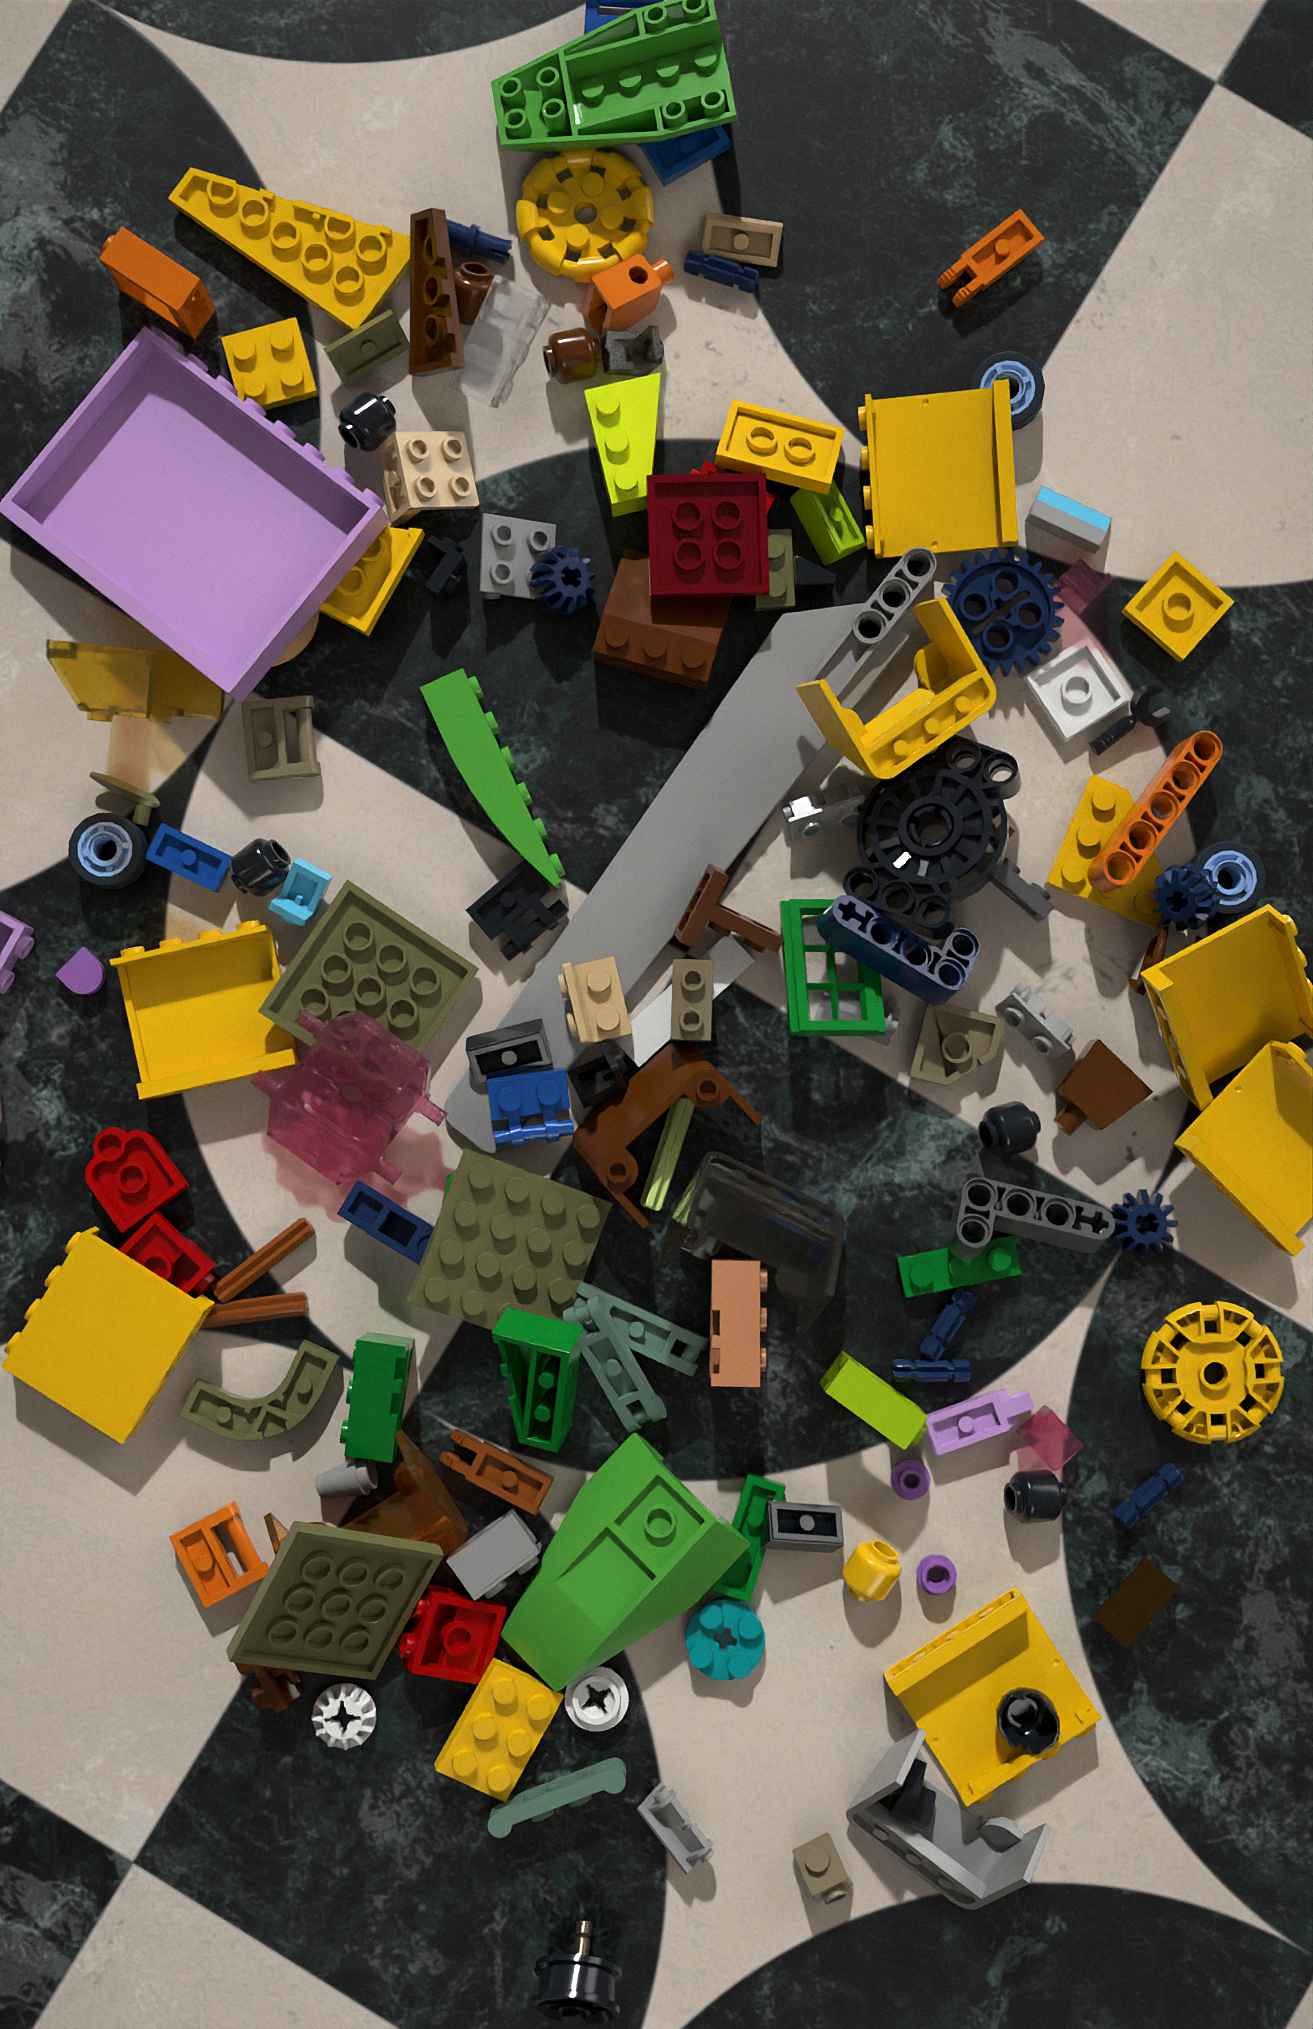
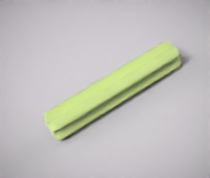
(667, 1154)

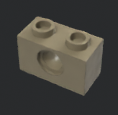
(691, 1000)

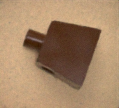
(1098, 1089)

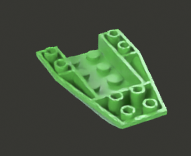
(621, 84)
(619, 1566)

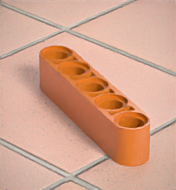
(1168, 801)

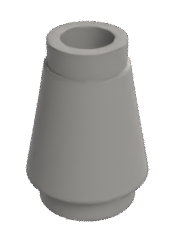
(348, 1479)

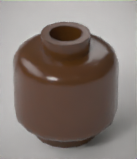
(471, 287)
(572, 355)

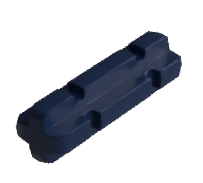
(721, 271)
(948, 1323)
(930, 1370)
(1148, 1495)

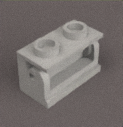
(495, 1554)

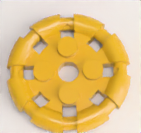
(581, 191)
(1188, 1372)

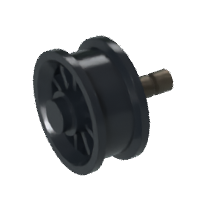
(577, 1986)

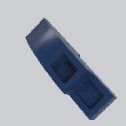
(387, 1221)

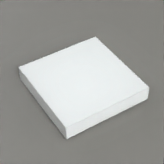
(1075, 689)

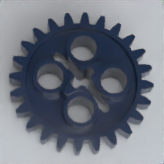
(1021, 640)

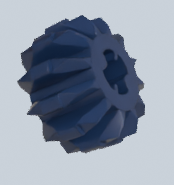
(562, 595)
(1185, 897)
(1142, 1238)

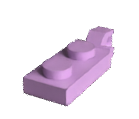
(975, 1419)

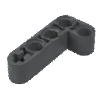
(1081, 1227)

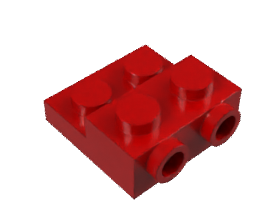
(171, 1255)
(452, 1635)

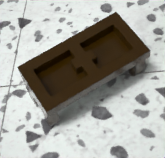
(1136, 1602)

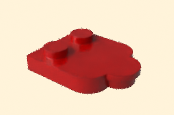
(132, 1176)

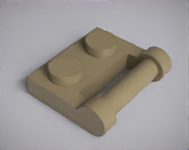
(268, 738)

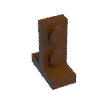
(704, 907)

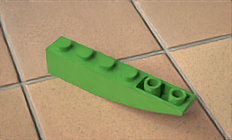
(487, 768)

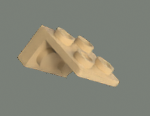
(426, 473)
(595, 1000)

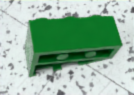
(542, 1374)
(377, 1396)

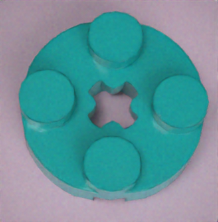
(745, 1627)

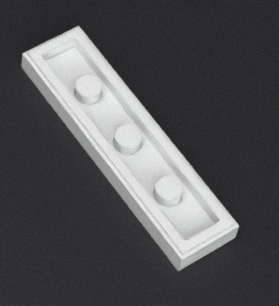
(653, 1024)

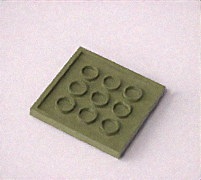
(374, 963)
(507, 1244)
(334, 1601)

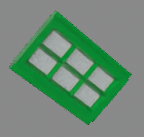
(825, 986)

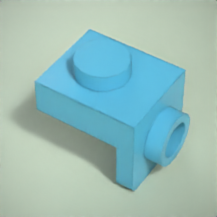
(301, 893)

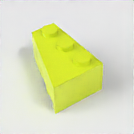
(624, 435)

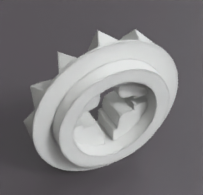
(357, 1703)
(592, 1716)

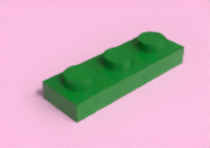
(942, 1270)
(748, 1521)

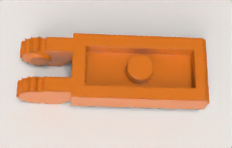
(993, 256)

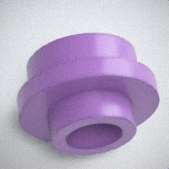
(901, 1470)
(940, 1586)

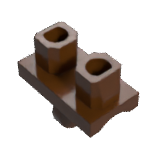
(276, 1686)

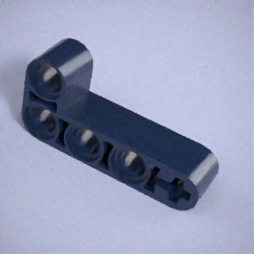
(898, 954)

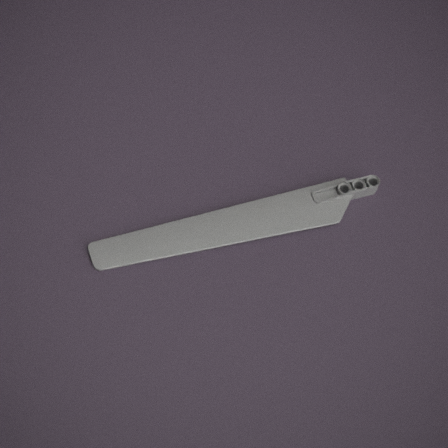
(706, 811)

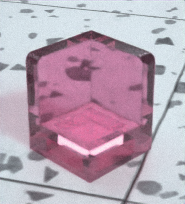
(1081, 586)
(1049, 1438)

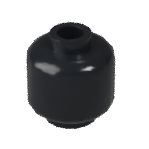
(367, 422)
(260, 867)
(1009, 1129)
(1034, 1496)

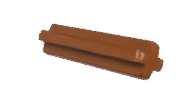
(263, 1260)
(257, 1309)

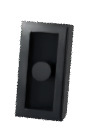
(508, 1050)
(802, 1527)

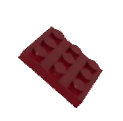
(707, 535)

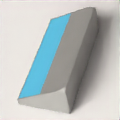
(1068, 519)

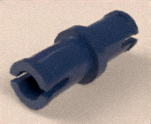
(477, 242)

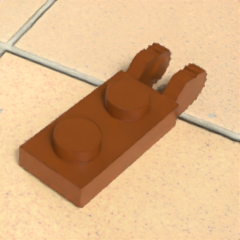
(500, 1472)

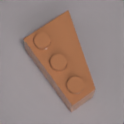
(736, 1322)

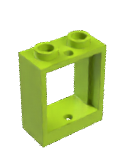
(874, 1401)

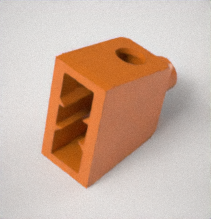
(625, 293)

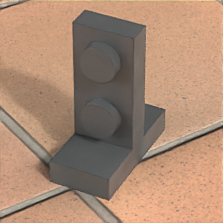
(1030, 898)

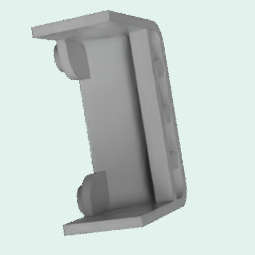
(957, 1852)

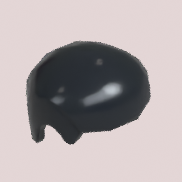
(1028, 1719)

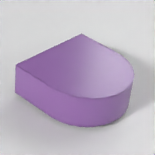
(83, 973)

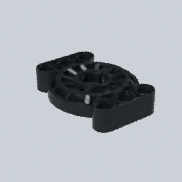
(951, 865)

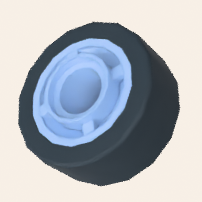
(1023, 375)
(93, 835)
(1246, 874)

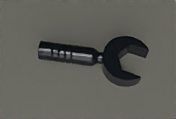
(1139, 710)

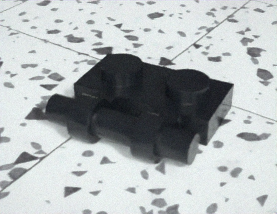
(509, 901)

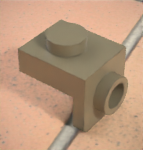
(823, 1869)

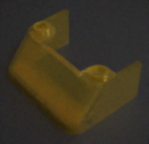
(133, 682)

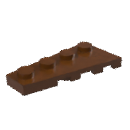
(433, 303)

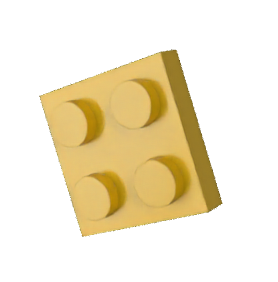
(270, 364)
(1177, 606)

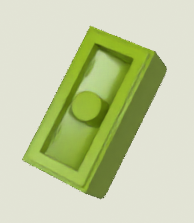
(828, 523)

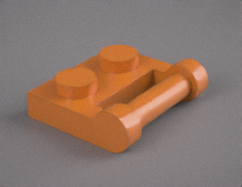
(208, 1560)

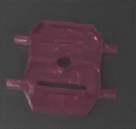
(360, 1054)

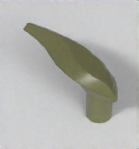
(143, 799)

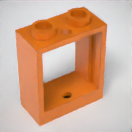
(157, 282)

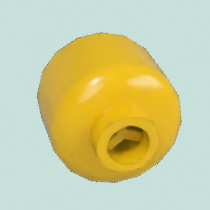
(872, 1571)

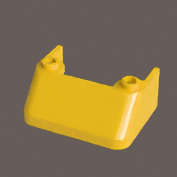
(950, 698)

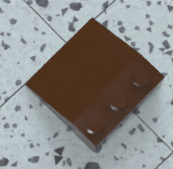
(659, 636)

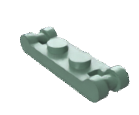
(646, 1331)
(615, 1365)
(570, 1789)

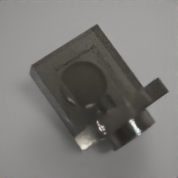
(631, 352)

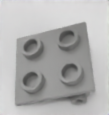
(509, 552)

